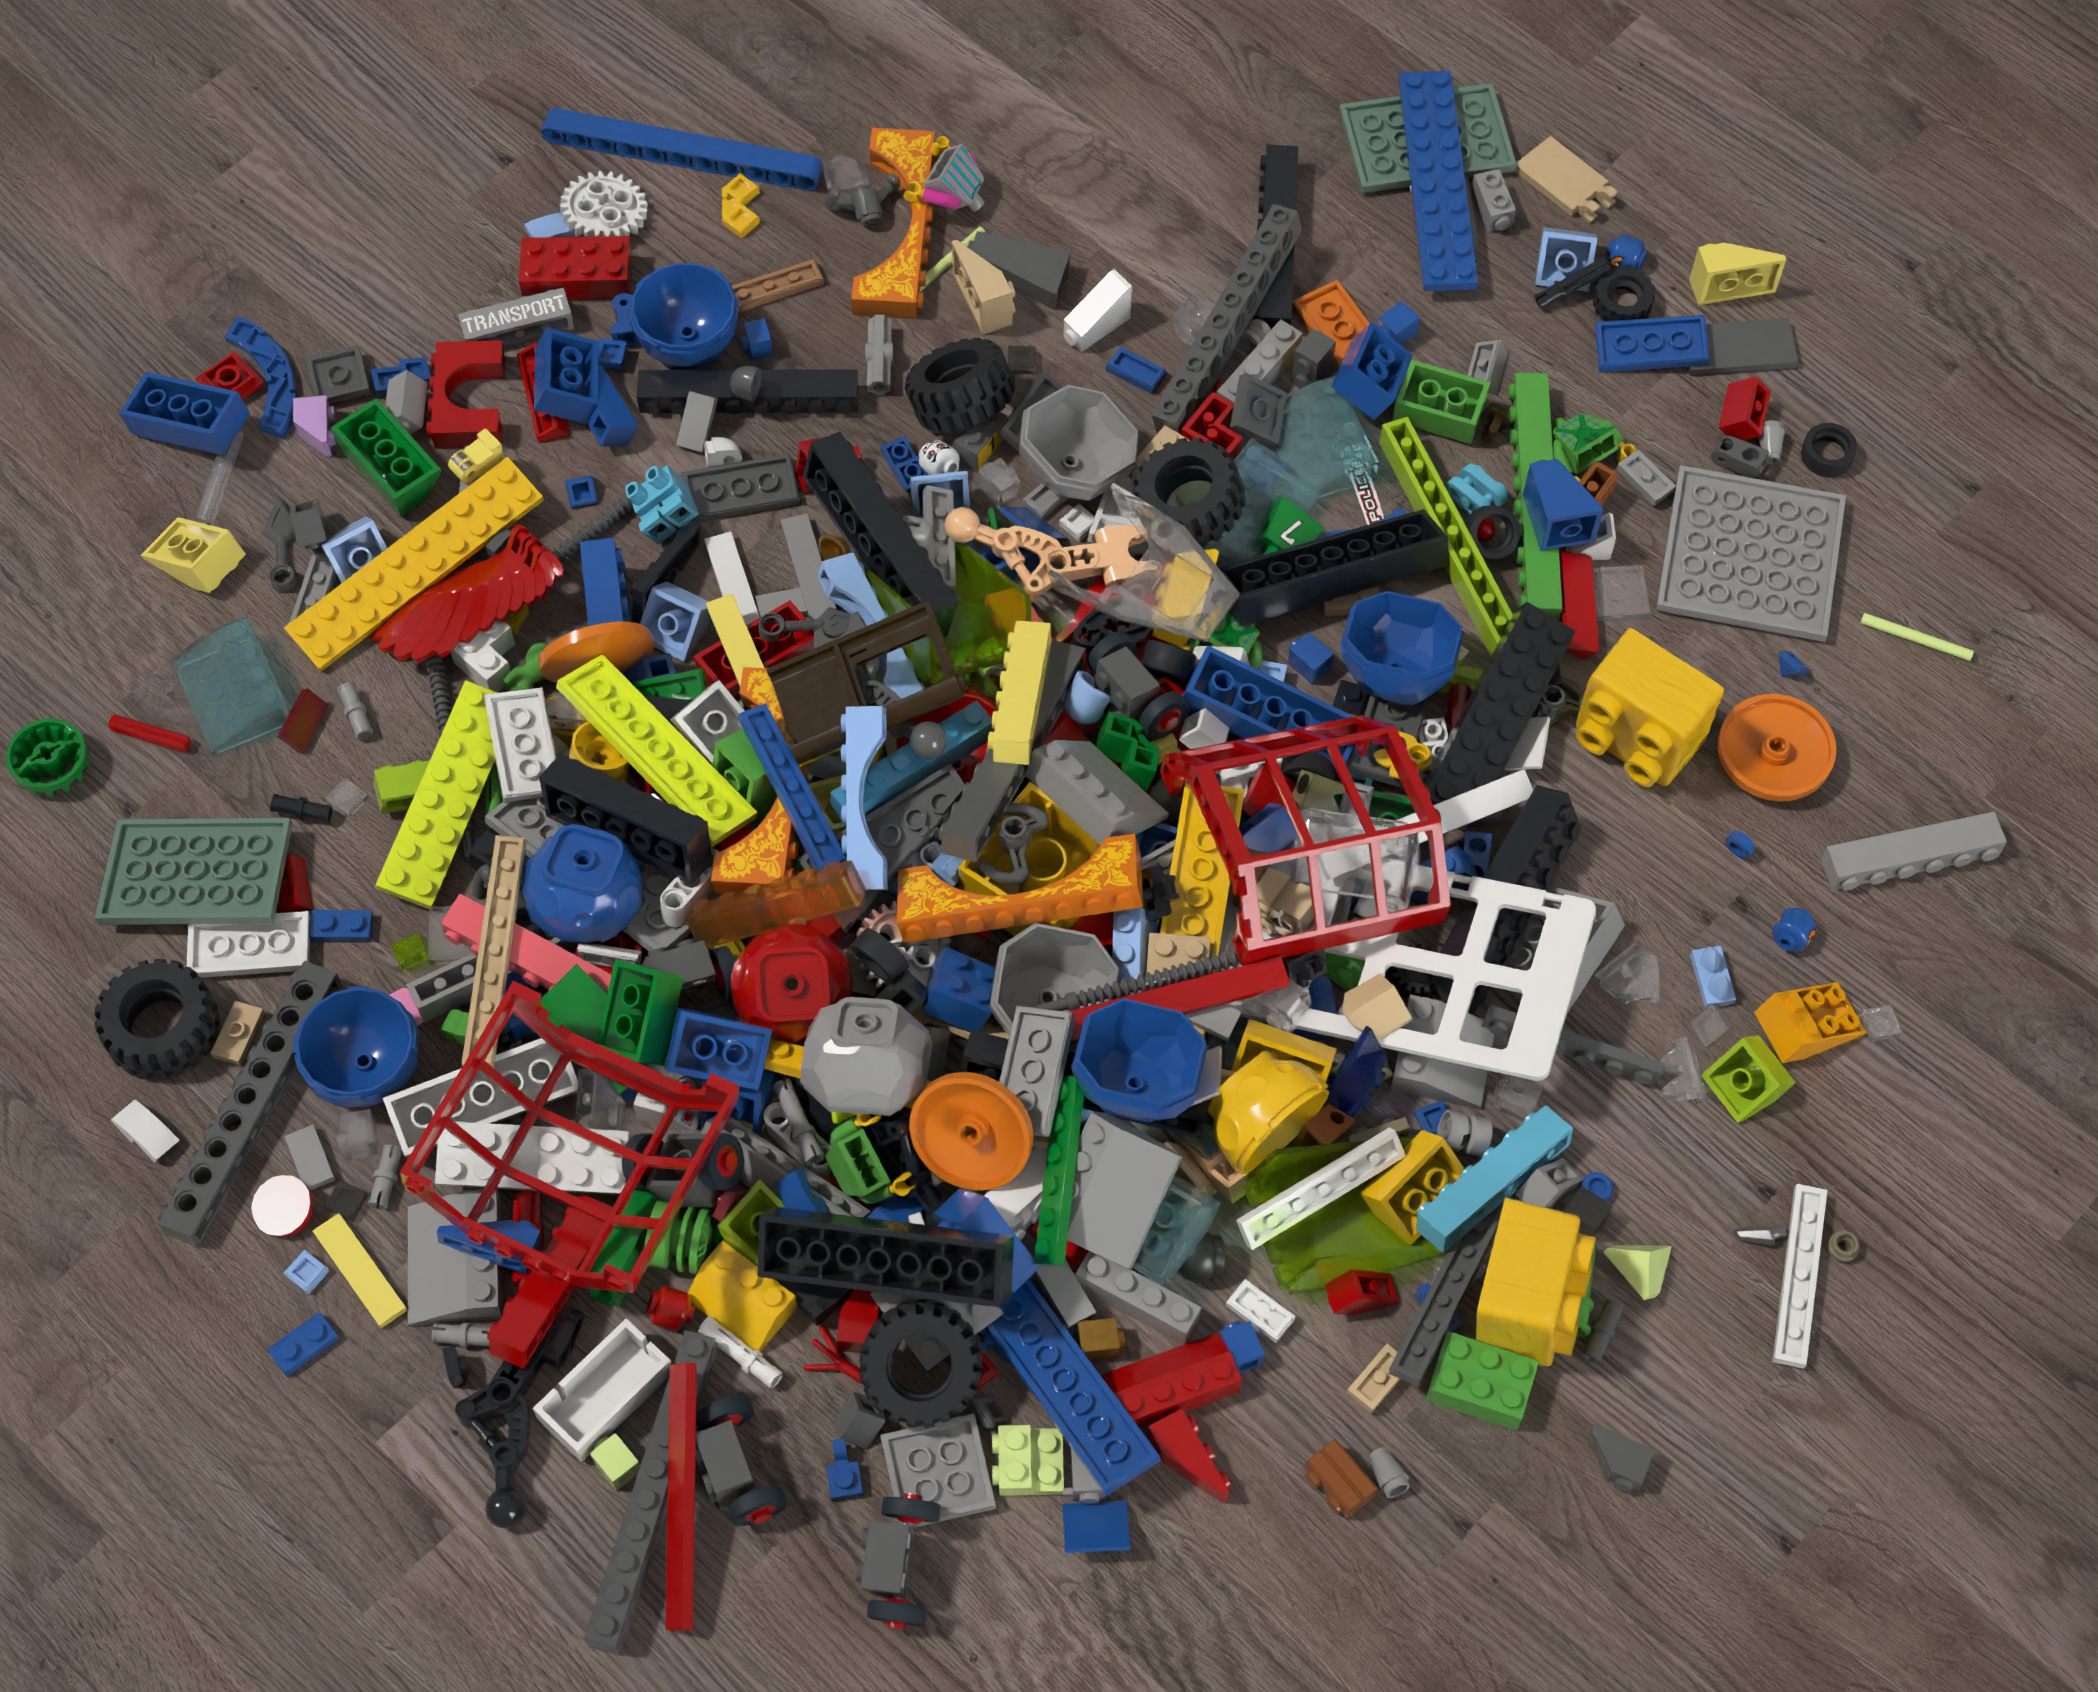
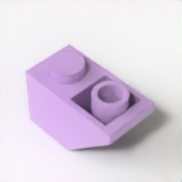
(314, 421)

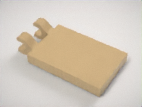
(1565, 179)

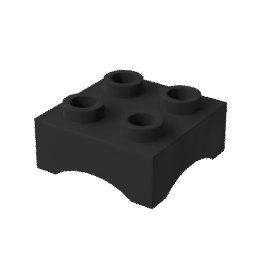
(817, 1300)

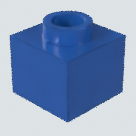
(757, 339)

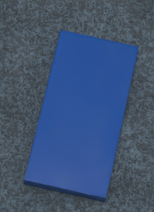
(1652, 343)

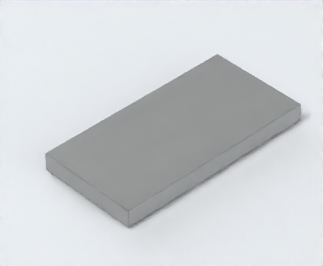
(1037, 1062)

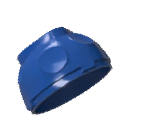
(680, 303)
(582, 900)
(351, 1029)

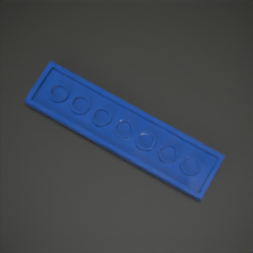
(1071, 1390)

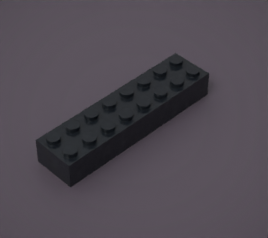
(874, 526)
(1336, 566)
(1500, 704)
(1527, 859)
(886, 1256)

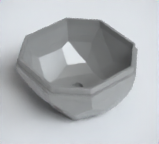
(1080, 430)
(1050, 963)
(865, 1057)

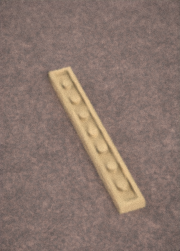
(495, 938)

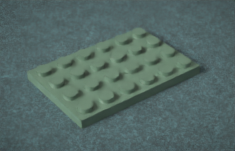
(1379, 146)
(194, 871)

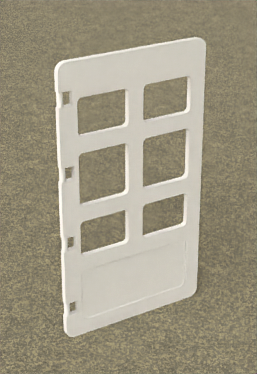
(1544, 987)

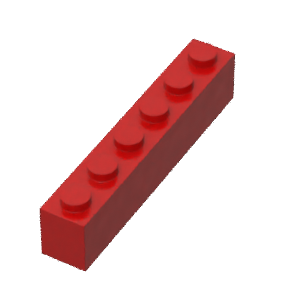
(539, 1296)

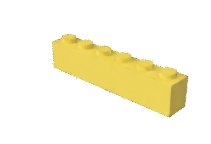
(1020, 692)

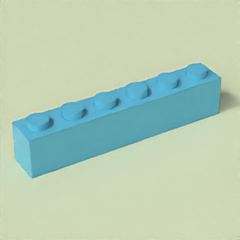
(1493, 1178)

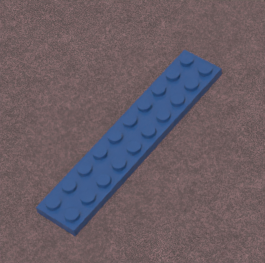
(1437, 181)

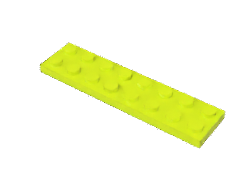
(655, 747)
(442, 803)

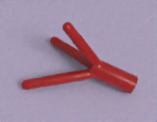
(834, 1354)

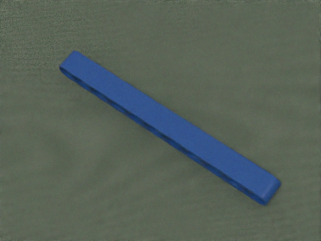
(682, 149)

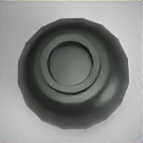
(1205, 1259)

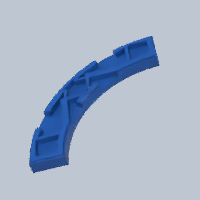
(277, 371)

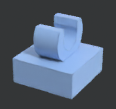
(946, 868)

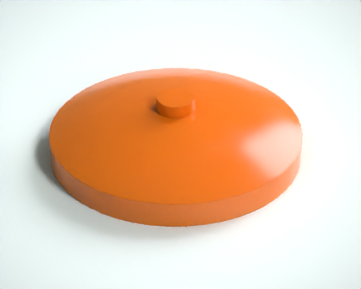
(619, 642)
(1776, 747)
(971, 1131)

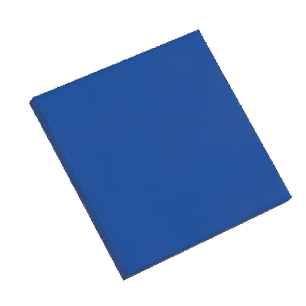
(1028, 519)
(1096, 1527)

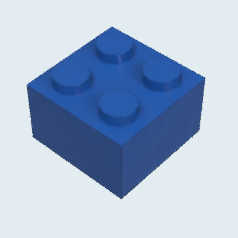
(959, 990)

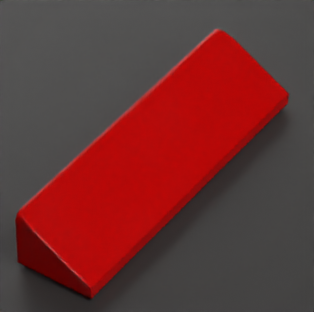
(546, 426)
(1579, 603)

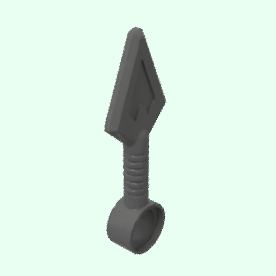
(278, 531)
(832, 620)

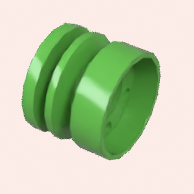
(686, 1239)

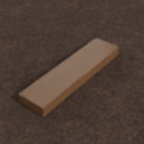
(778, 285)

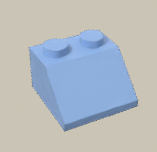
(1564, 254)
(953, 481)
(675, 619)

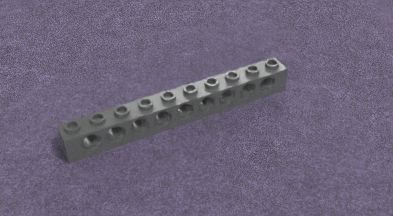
(1228, 319)
(194, 1224)

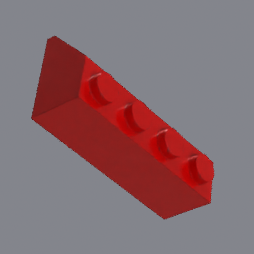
(1175, 1380)

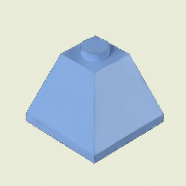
(354, 547)

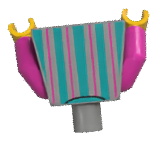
(952, 180)

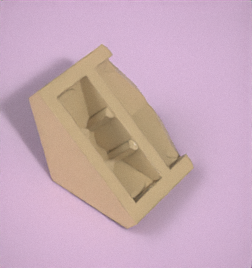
(1377, 1006)

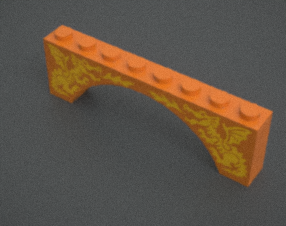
(895, 284)
(772, 845)
(1101, 885)

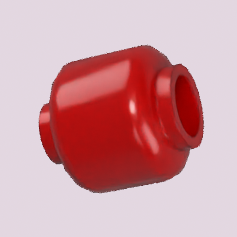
(670, 1308)

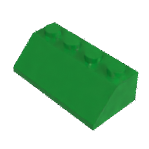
(387, 456)

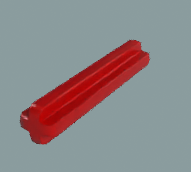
(149, 733)

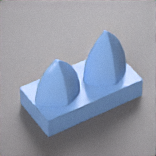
(1712, 976)

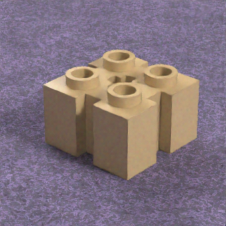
(1284, 904)

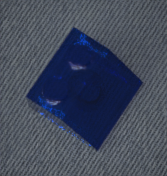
(1358, 1075)

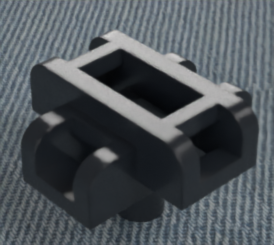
(1154, 898)
(1306, 966)

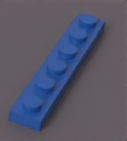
(791, 786)

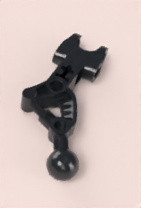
(881, 1136)
(506, 1505)

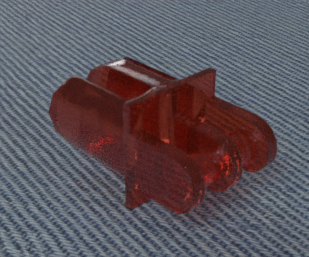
(1455, 702)

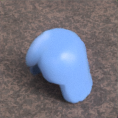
(1084, 701)

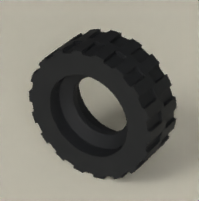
(1627, 279)

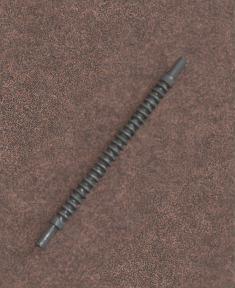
(1073, 1001)

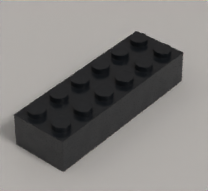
(650, 827)

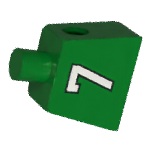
(1287, 526)

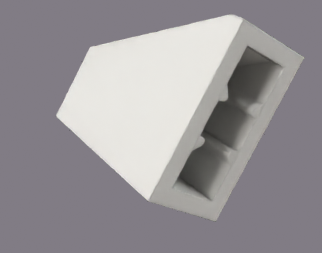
(1099, 312)

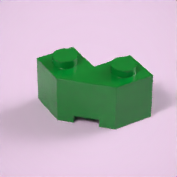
(1123, 742)

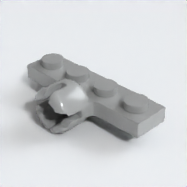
(931, 531)

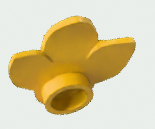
(1418, 752)

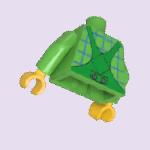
(1586, 440)
(1232, 635)

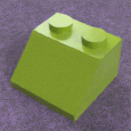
(1748, 1078)
(741, 1224)

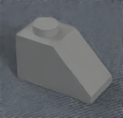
(1549, 1184)

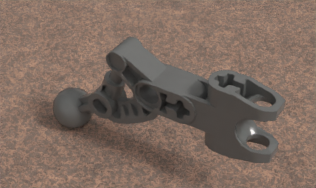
(926, 738)

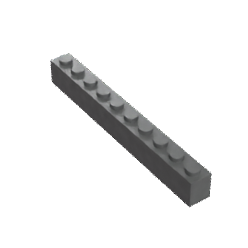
(996, 783)
(644, 1514)

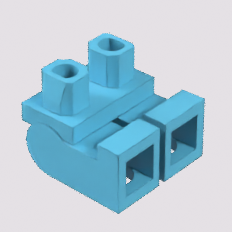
(660, 501)

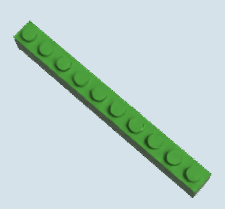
(1532, 443)

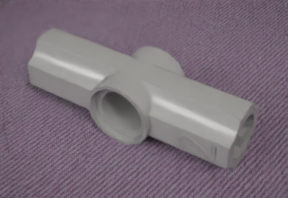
(879, 355)

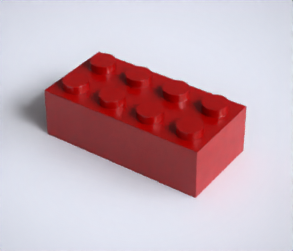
(581, 265)
(771, 653)

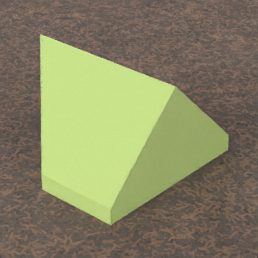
(1641, 1266)

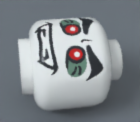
(938, 458)

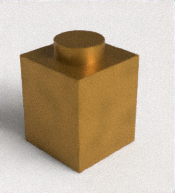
(1100, 1339)

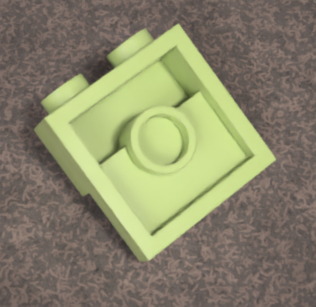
(1028, 1461)

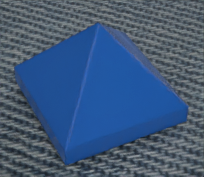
(1791, 664)

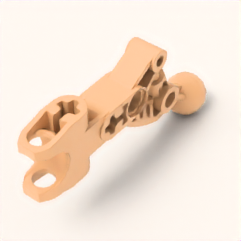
(1105, 557)

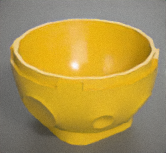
(1264, 1108)

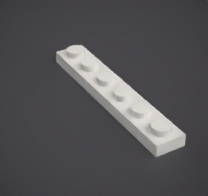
(1320, 1188)
(1800, 1276)

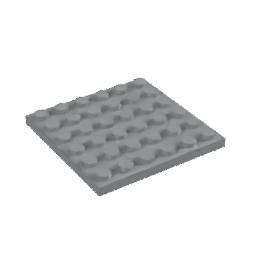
(1751, 553)

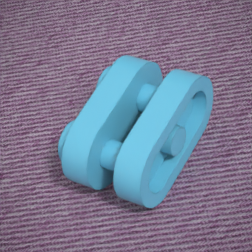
(1475, 489)

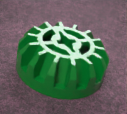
(43, 751)

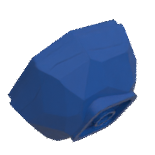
(1401, 646)
(1143, 1049)

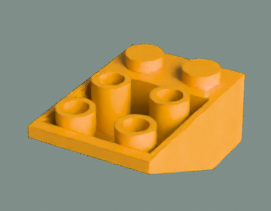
(1808, 1021)

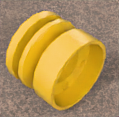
(597, 753)

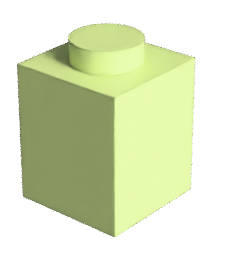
(615, 1461)

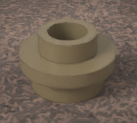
(1845, 1238)

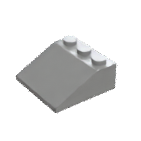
(1435, 1077)

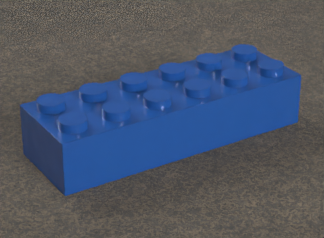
(1254, 701)

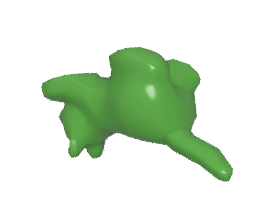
(527, 675)

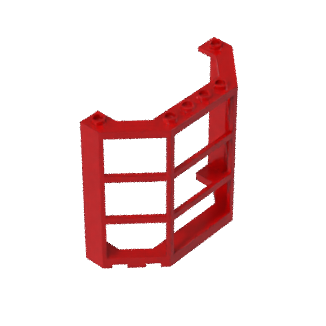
(1198, 769)
(715, 1096)

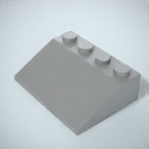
(1092, 790)
(1604, 932)
(1117, 1187)
(447, 1282)

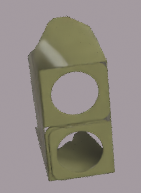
(1316, 792)

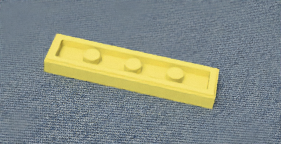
(733, 634)
(360, 1271)

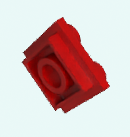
(245, 379)

